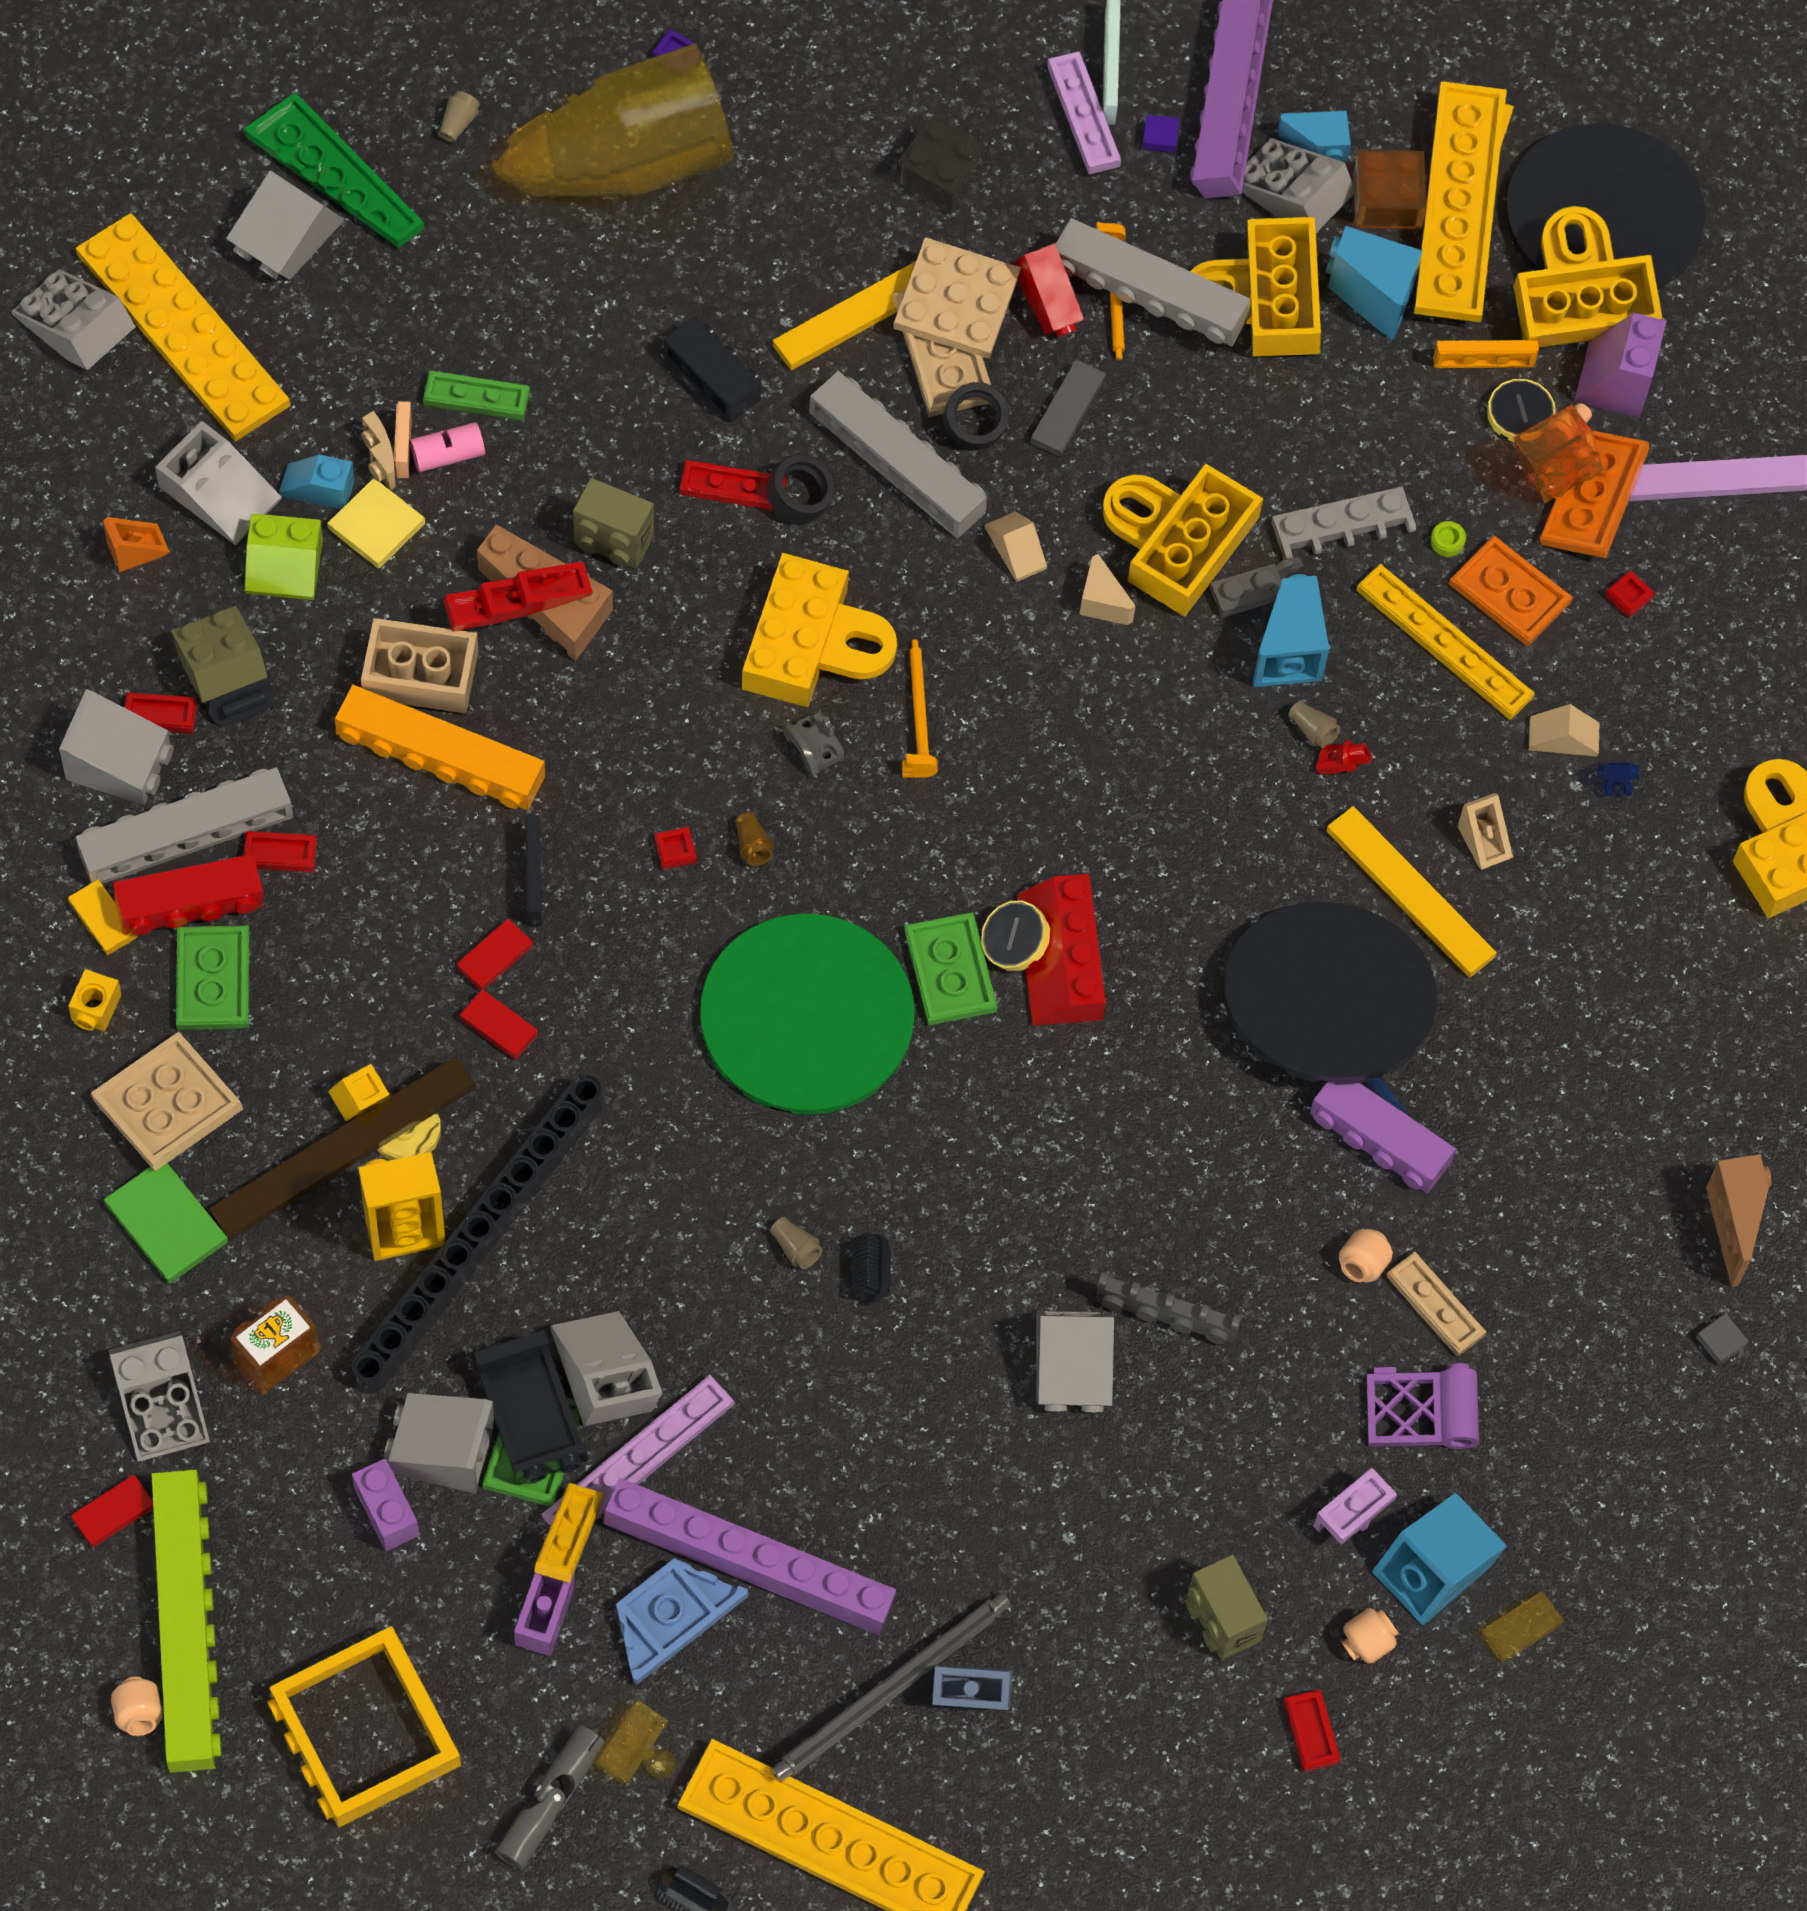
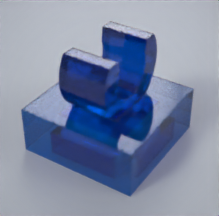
(1618, 772)

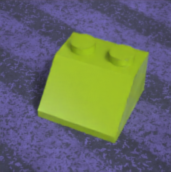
(283, 556)

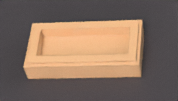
(402, 440)

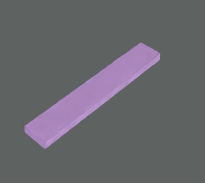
(1721, 478)
(657, 1441)

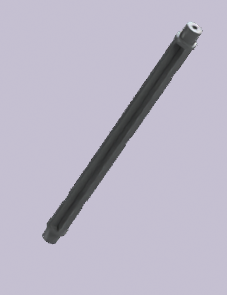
(890, 1688)

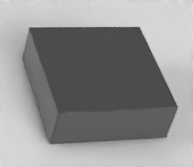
(1722, 1339)

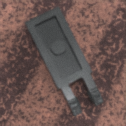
(1252, 587)

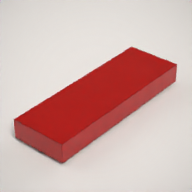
(725, 484)

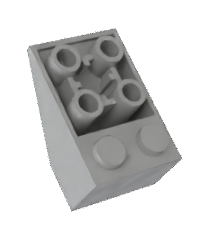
(1297, 182)
(75, 318)
(215, 483)
(606, 1368)
(159, 1396)

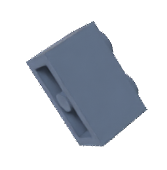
(972, 1687)

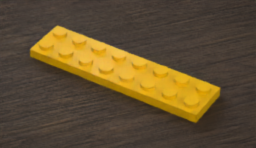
(1460, 202)
(183, 327)
(825, 1836)

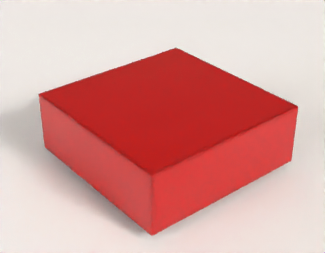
(1629, 594)
(675, 848)

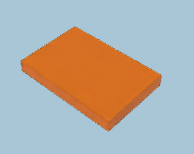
(1510, 590)

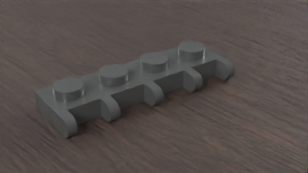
(1166, 1308)

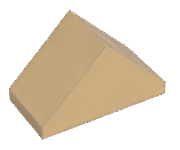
(1017, 545)
(1104, 595)
(1564, 731)
(1485, 831)

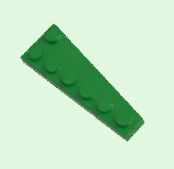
(319, 156)

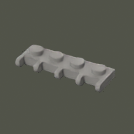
(1342, 520)

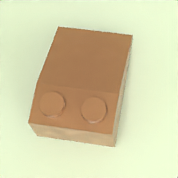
(1737, 1203)

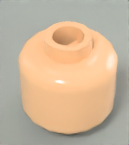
(1365, 1255)
(1369, 1635)
(137, 1706)

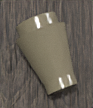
(459, 113)
(1316, 725)
(797, 1244)

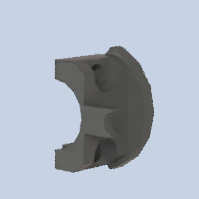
(815, 742)

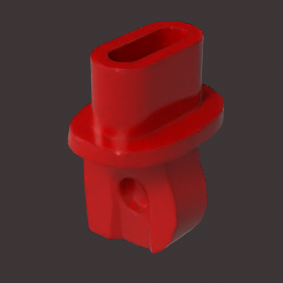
(1341, 758)

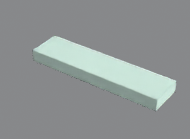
(1111, 60)

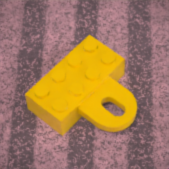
(1280, 283)
(1582, 292)
(1185, 535)
(807, 632)
(1776, 859)

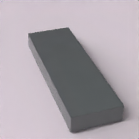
(1068, 408)

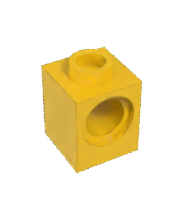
(93, 987)
(358, 1092)

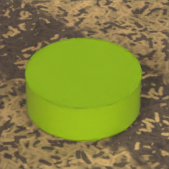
(1448, 538)

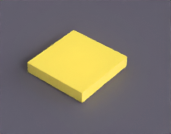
(376, 523)

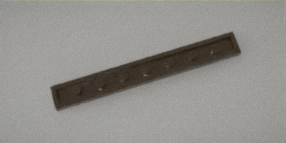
(342, 1148)

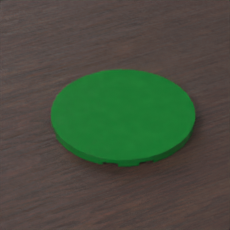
(807, 1013)

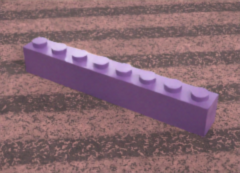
(1231, 97)
(749, 1556)

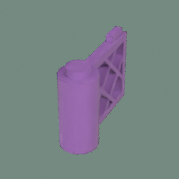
(1454, 1407)

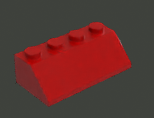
(1068, 977)

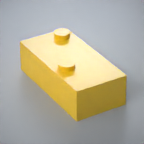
(402, 1205)

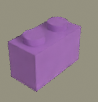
(385, 1504)
(543, 1614)

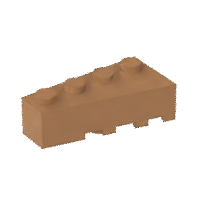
(570, 624)

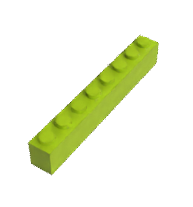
(183, 1621)

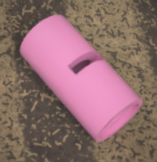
(447, 447)

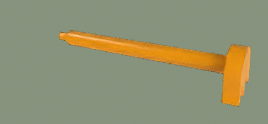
(1119, 232)
(922, 764)

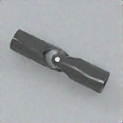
(539, 1814)

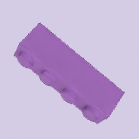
(1383, 1132)

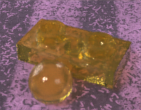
(632, 1745)

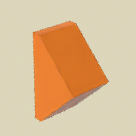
(133, 542)

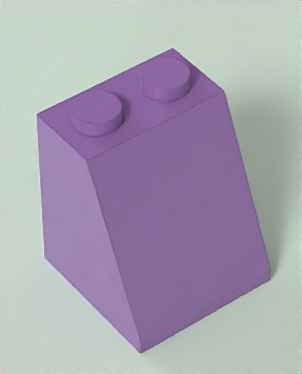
(1621, 365)

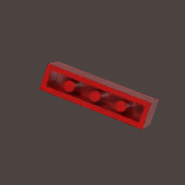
(188, 895)

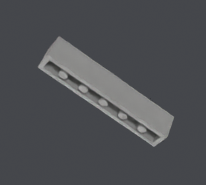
(1153, 283)
(898, 454)
(184, 826)

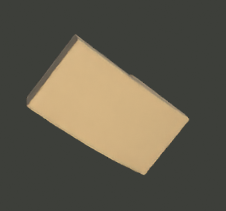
(380, 450)

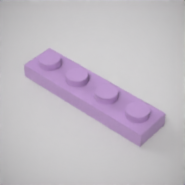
(1084, 113)

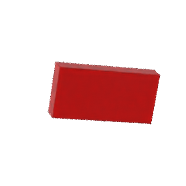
(170, 712)
(282, 850)
(494, 955)
(498, 1024)
(113, 1511)
(1312, 1730)

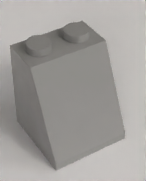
(282, 227)
(114, 750)
(1074, 1360)
(441, 1440)

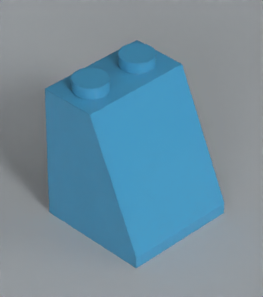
(1373, 277)
(1295, 637)
(1438, 1558)

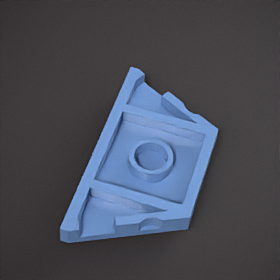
(671, 1613)

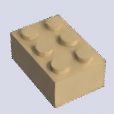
(420, 665)

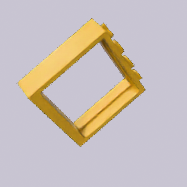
(394, 1787)

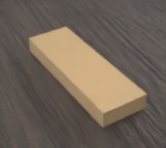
(1436, 1304)

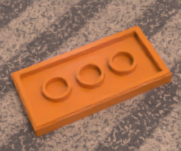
(1591, 512)

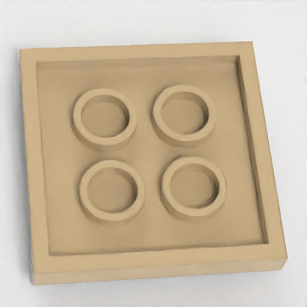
(957, 298)
(166, 1101)

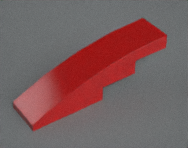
(518, 597)

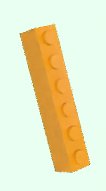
(439, 748)

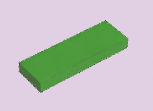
(476, 395)

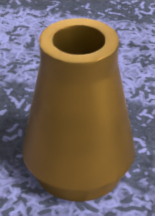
(754, 842)

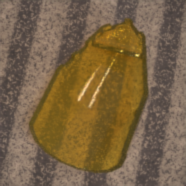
(624, 134)

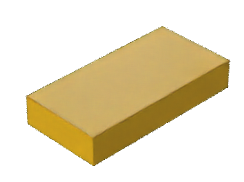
(100, 916)

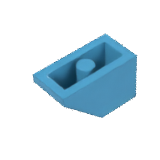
(1317, 132)
(319, 481)

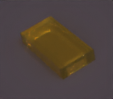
(1522, 1627)

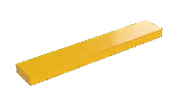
(842, 320)
(1445, 641)
(1411, 892)

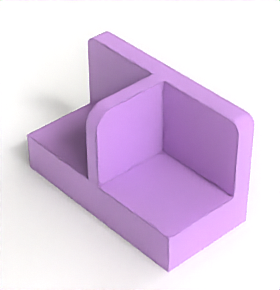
(1355, 1506)

